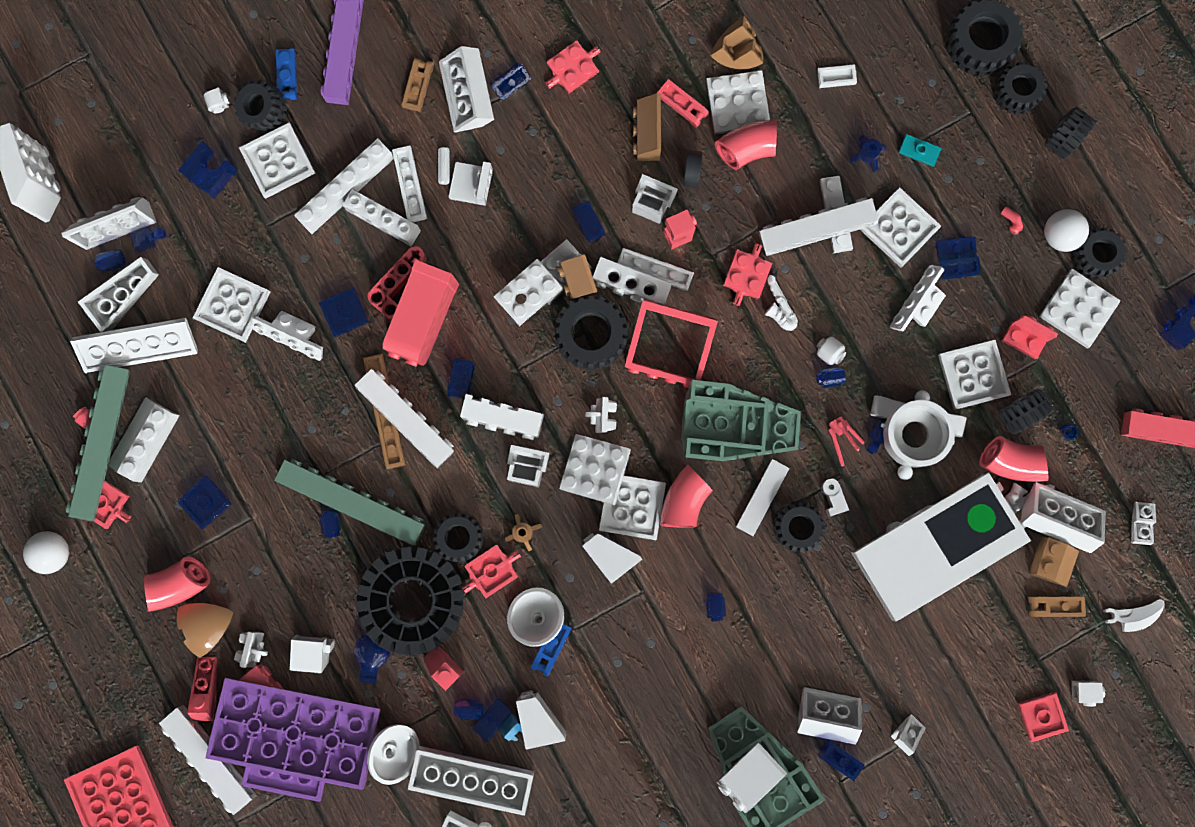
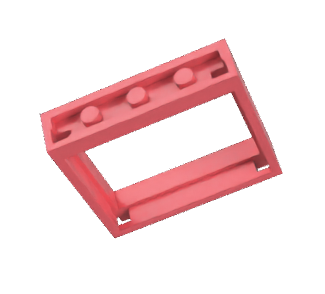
(678, 313)

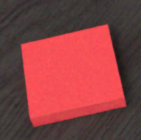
(1043, 717)

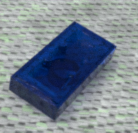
(588, 221)
(492, 720)

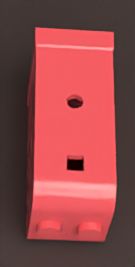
(420, 314)

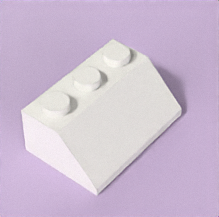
(830, 716)

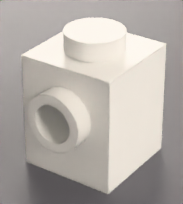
(1088, 692)

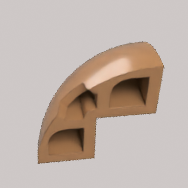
(738, 47)
(202, 625)

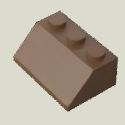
(648, 128)

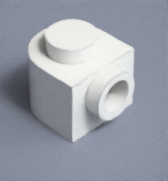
(216, 100)

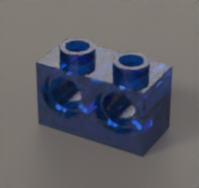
(461, 378)

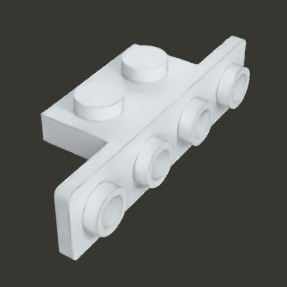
(922, 301)
(291, 332)

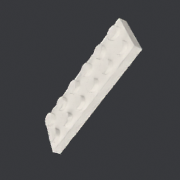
(134, 345)

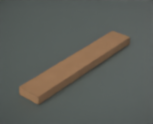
(388, 433)

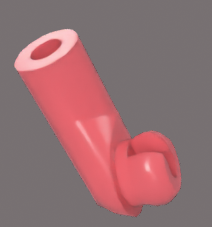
(1015, 218)

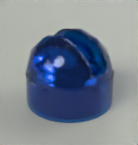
(1071, 435)

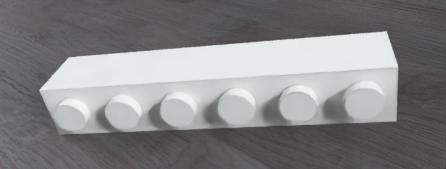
(353, 177)
(819, 226)
(404, 418)
(219, 775)

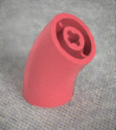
(748, 143)
(1015, 460)
(684, 500)
(175, 583)

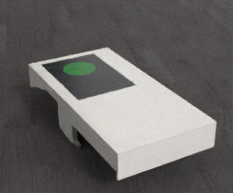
(941, 546)

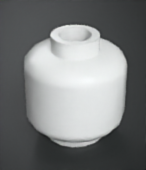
(831, 350)

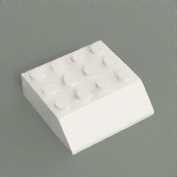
(28, 173)

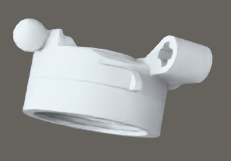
(939, 425)

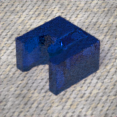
(207, 180)

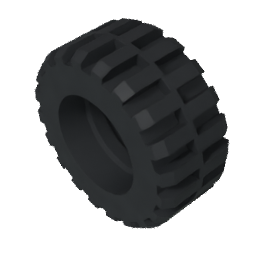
(998, 18)
(591, 307)

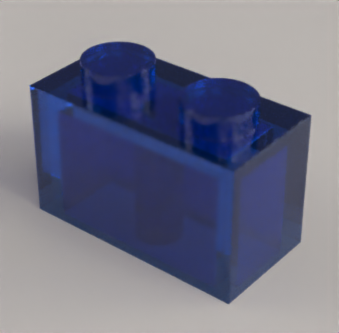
(841, 760)

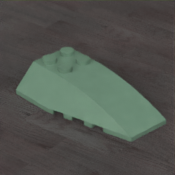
(735, 424)
(790, 796)

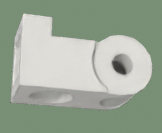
(835, 497)

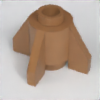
(529, 532)

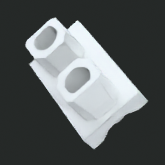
(599, 415)
(252, 650)

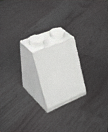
(609, 556)
(538, 721)
(751, 778)

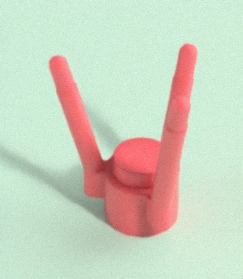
(841, 427)

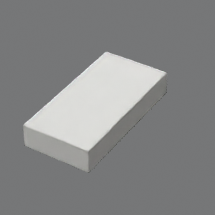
(836, 76)

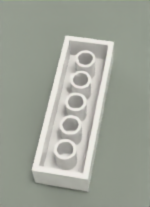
(471, 780)

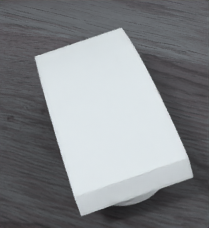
(1142, 523)

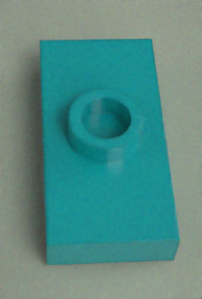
(920, 150)

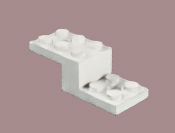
(538, 283)

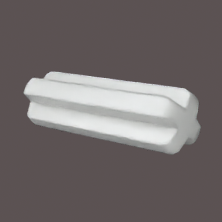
(443, 165)

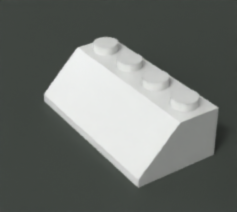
(466, 89)
(143, 440)
(1064, 518)

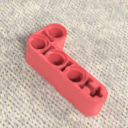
(400, 280)

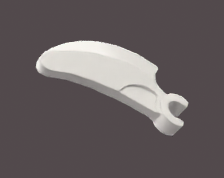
(1136, 618)

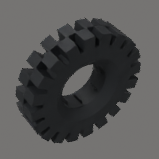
(420, 635)

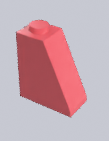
(442, 667)

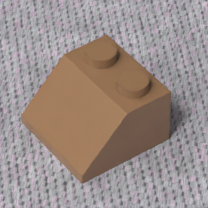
(576, 276)
(1054, 561)

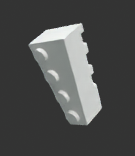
(117, 295)
(501, 417)

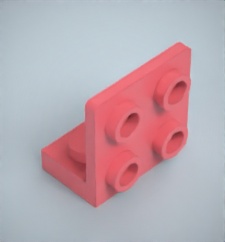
(1028, 335)

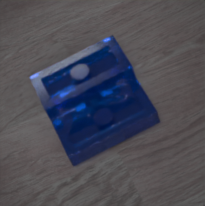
(958, 257)

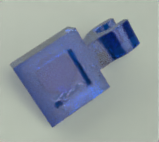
(146, 238)
(877, 436)

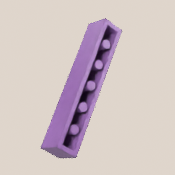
(342, 51)

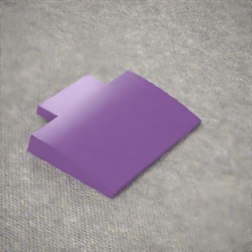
(292, 739)

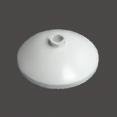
(525, 612)
(398, 760)

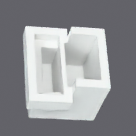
(653, 198)
(526, 465)
(310, 653)

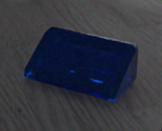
(510, 81)

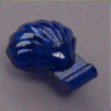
(370, 658)

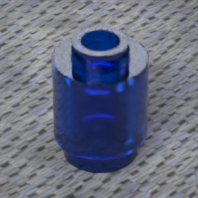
(109, 260)
(831, 377)
(330, 524)
(715, 606)
(468, 709)

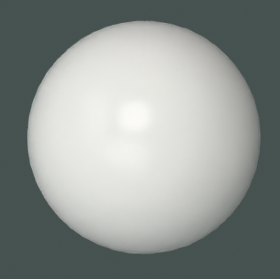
(1066, 230)
(46, 552)

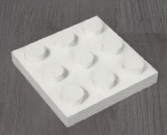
(737, 100)
(277, 160)
(901, 227)
(231, 304)
(1079, 308)
(974, 374)
(595, 469)
(635, 509)

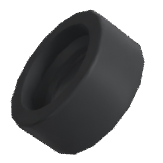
(692, 168)

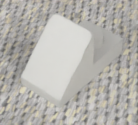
(908, 734)

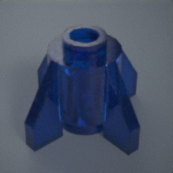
(869, 152)

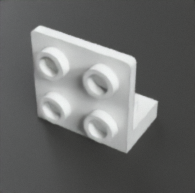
(471, 183)

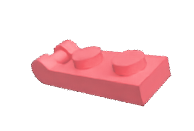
(682, 103)

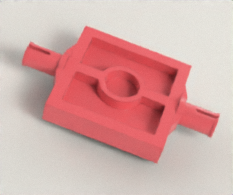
(572, 67)
(747, 274)
(111, 506)
(491, 571)

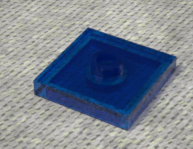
(344, 312)
(204, 502)

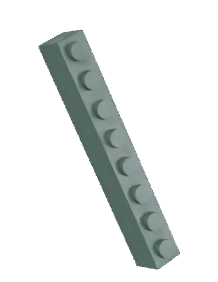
(99, 443)
(350, 502)

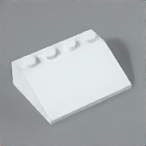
(111, 223)

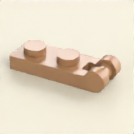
(417, 85)
(1057, 606)

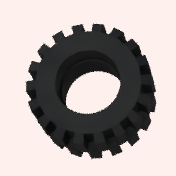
(1030, 78)
(247, 101)
(1069, 132)
(1114, 249)
(1025, 411)
(446, 525)
(816, 527)

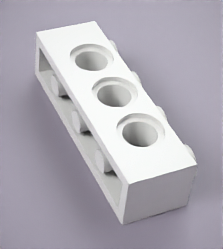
(381, 217)
(625, 274)

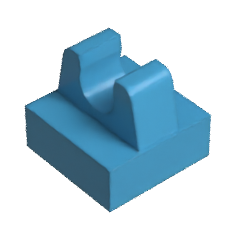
(510, 728)

